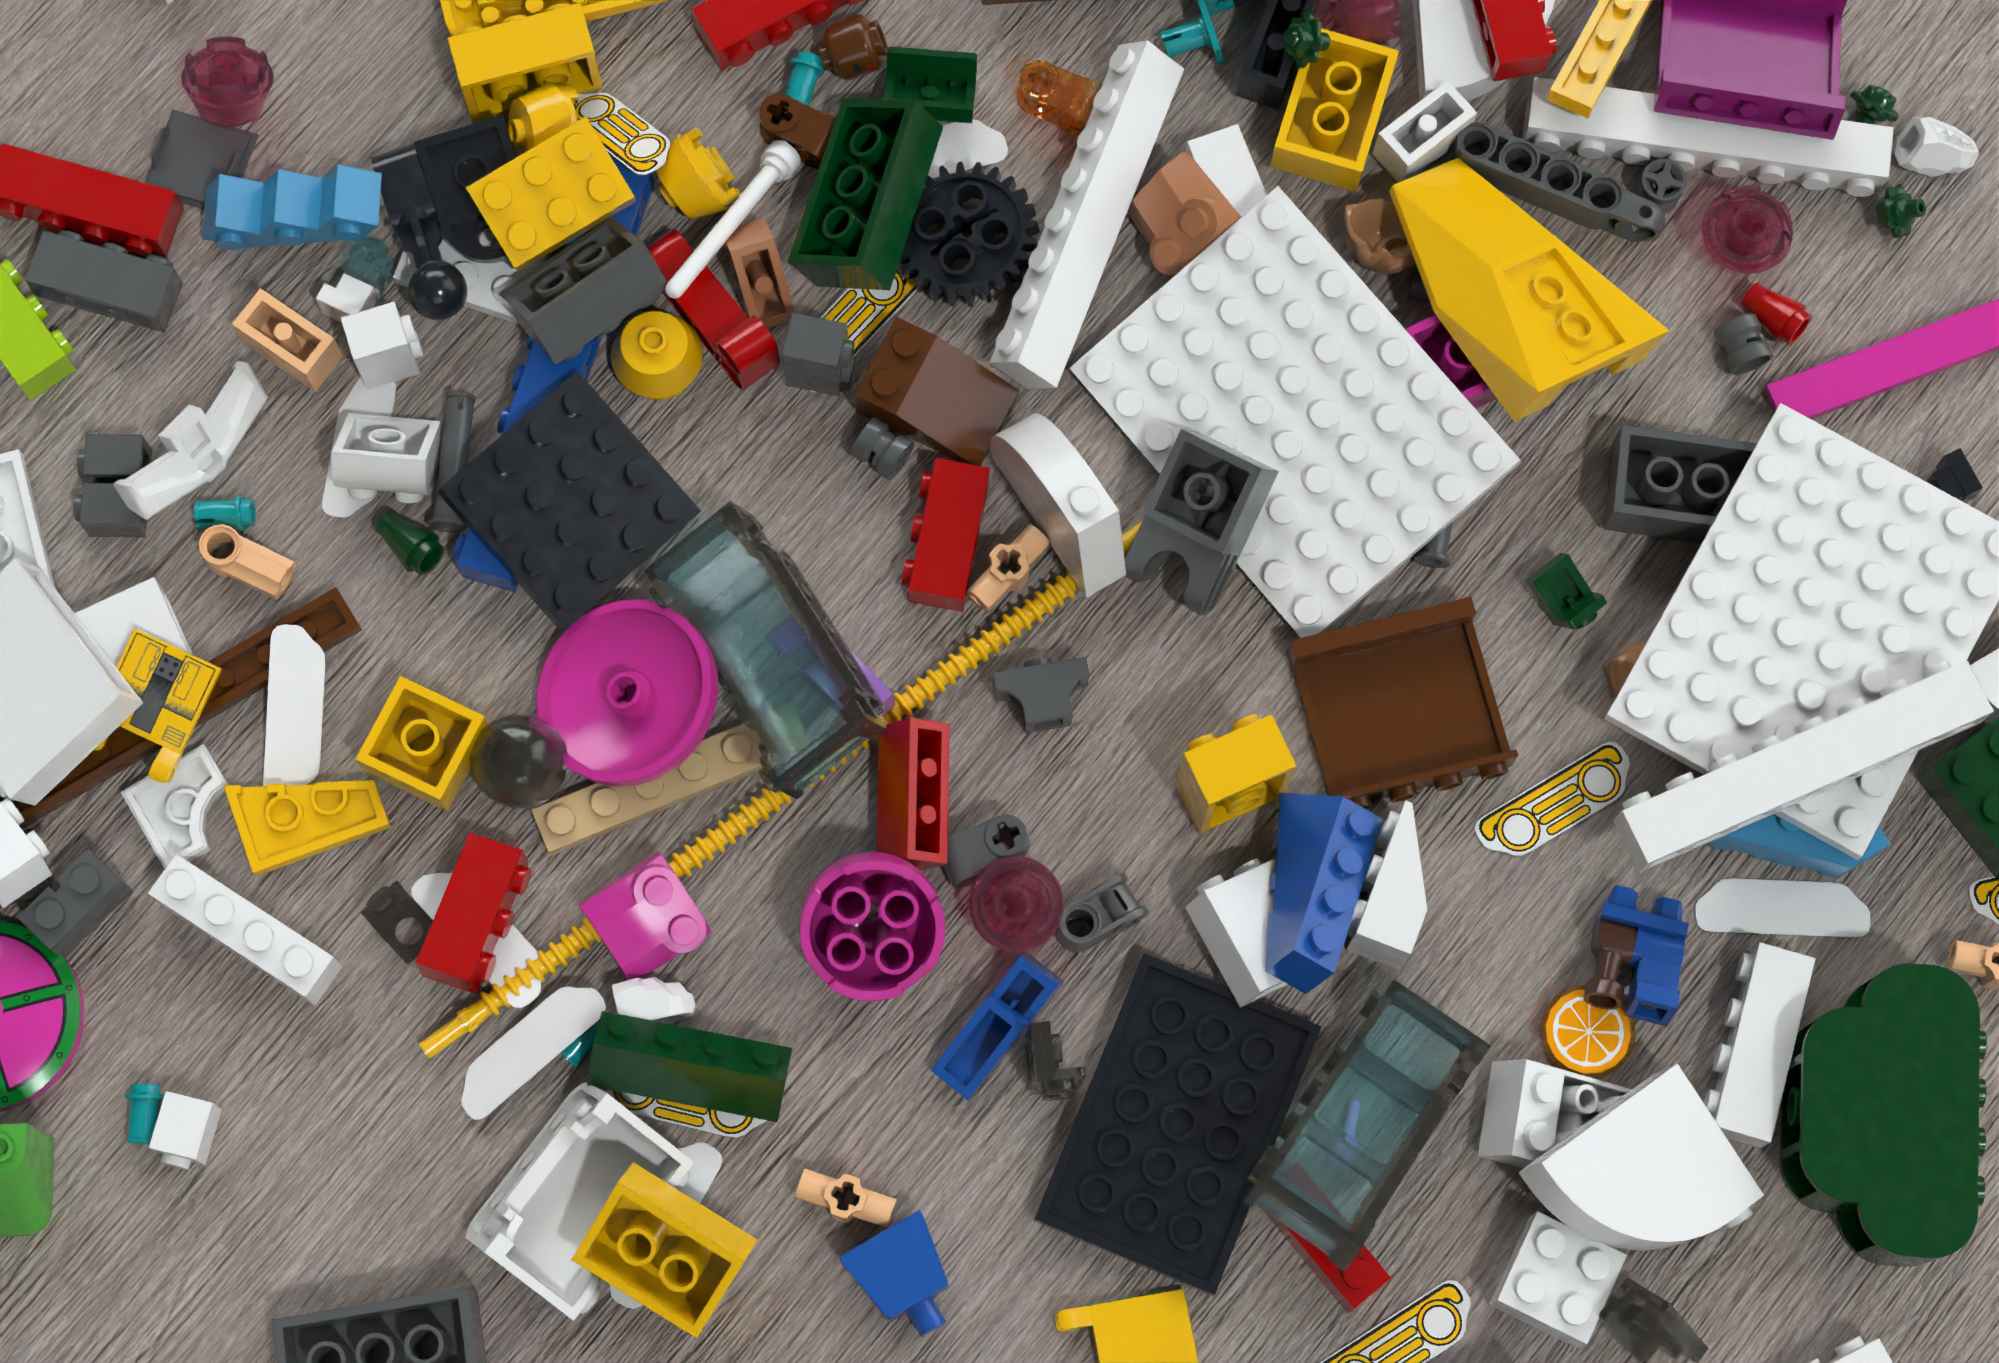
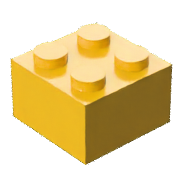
(422, 743)

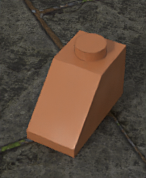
(759, 273)

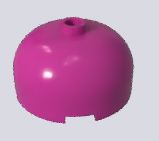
(878, 953)

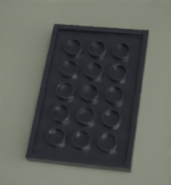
(1177, 1124)

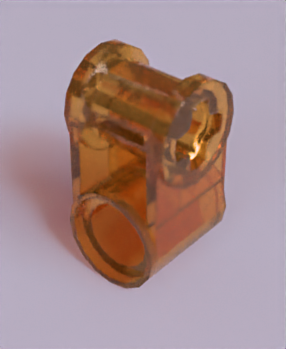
(1062, 99)

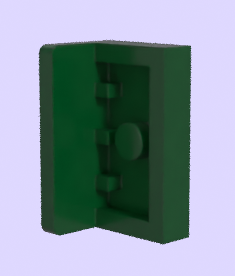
(934, 78)

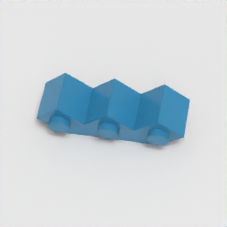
(291, 208)
(1787, 845)

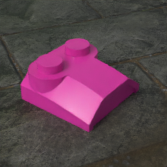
(646, 917)

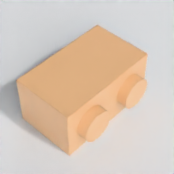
(287, 340)

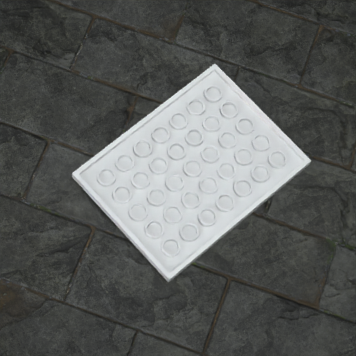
(1312, 375)
(1807, 596)

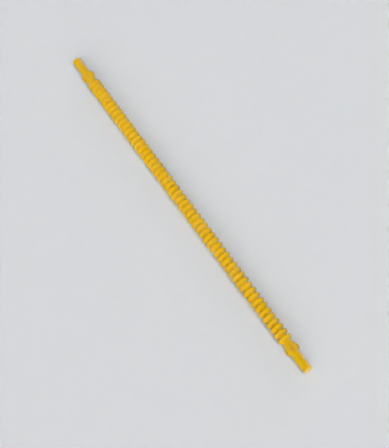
(472, 1016)

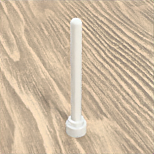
(776, 164)

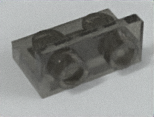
(1043, 1057)
(1649, 1322)

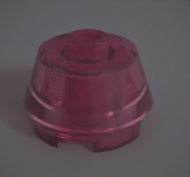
(1368, 19)
(227, 81)
(1747, 230)
(1016, 904)

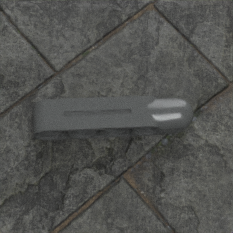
(1581, 182)

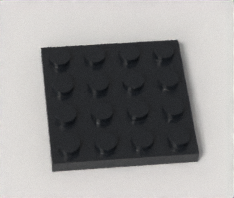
(569, 501)

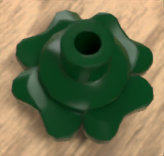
(1304, 40)
(1875, 105)
(1899, 211)

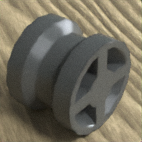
(1665, 176)

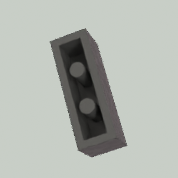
(104, 280)

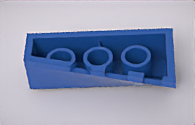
(1317, 881)

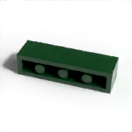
(689, 1066)

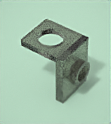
(387, 909)

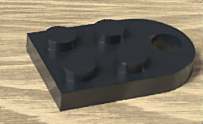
(453, 163)

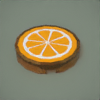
(1585, 1037)

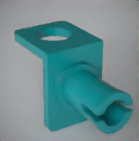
(1198, 32)

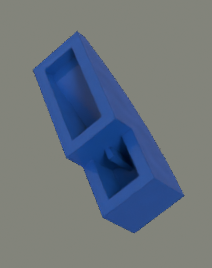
(997, 1025)

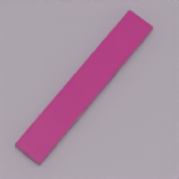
(1889, 363)

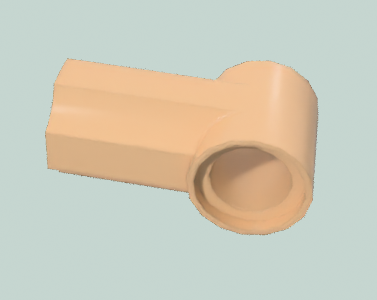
(248, 562)

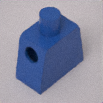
(901, 1273)

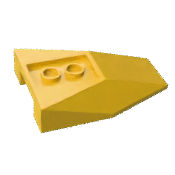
(1515, 292)

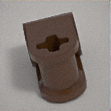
(804, 130)

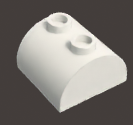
(386, 456)

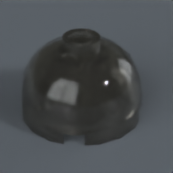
(518, 761)

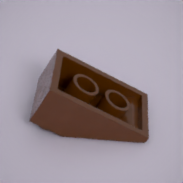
(934, 394)

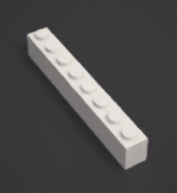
(1630, 130)
(1086, 215)
(1801, 765)

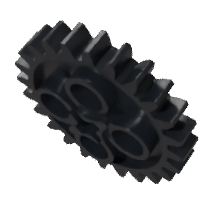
(988, 263)

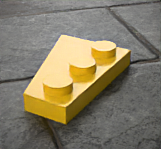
(299, 821)

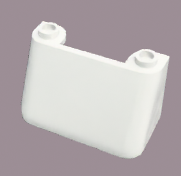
(560, 1188)

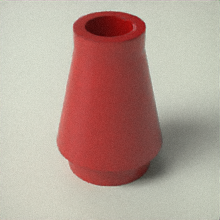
(1778, 314)

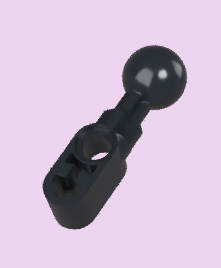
(436, 287)

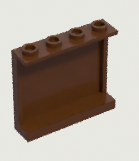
(1400, 704)

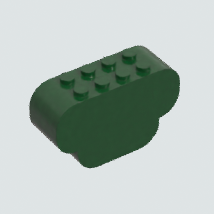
(1889, 1116)

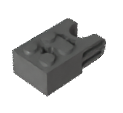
(1188, 521)

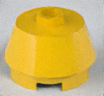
(540, 115)
(696, 177)
(656, 355)

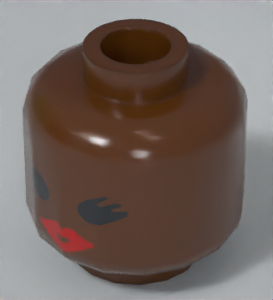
(853, 47)

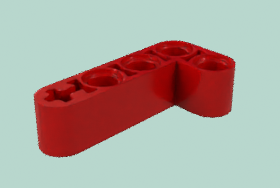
(735, 341)

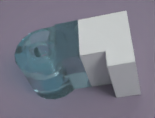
(362, 281)

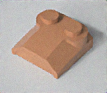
(1180, 214)

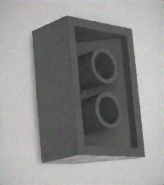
(585, 290)

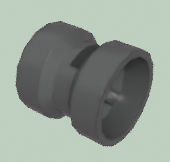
(1743, 344)
(882, 448)

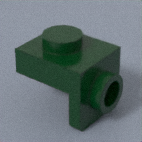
(1565, 593)

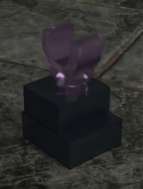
(1956, 477)

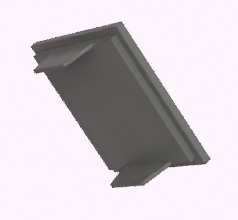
(195, 153)

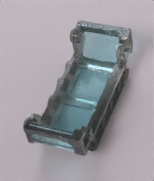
(770, 647)
(1365, 1122)

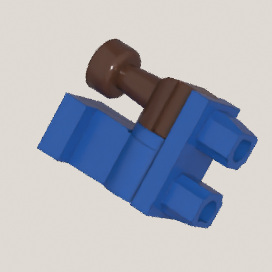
(1648, 944)

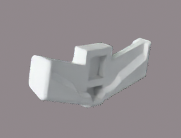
(196, 446)

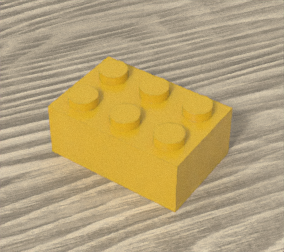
(522, 54)
(1335, 112)
(551, 194)
(1234, 772)
(664, 1249)

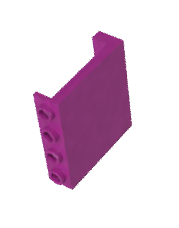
(1752, 63)

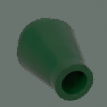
(411, 543)

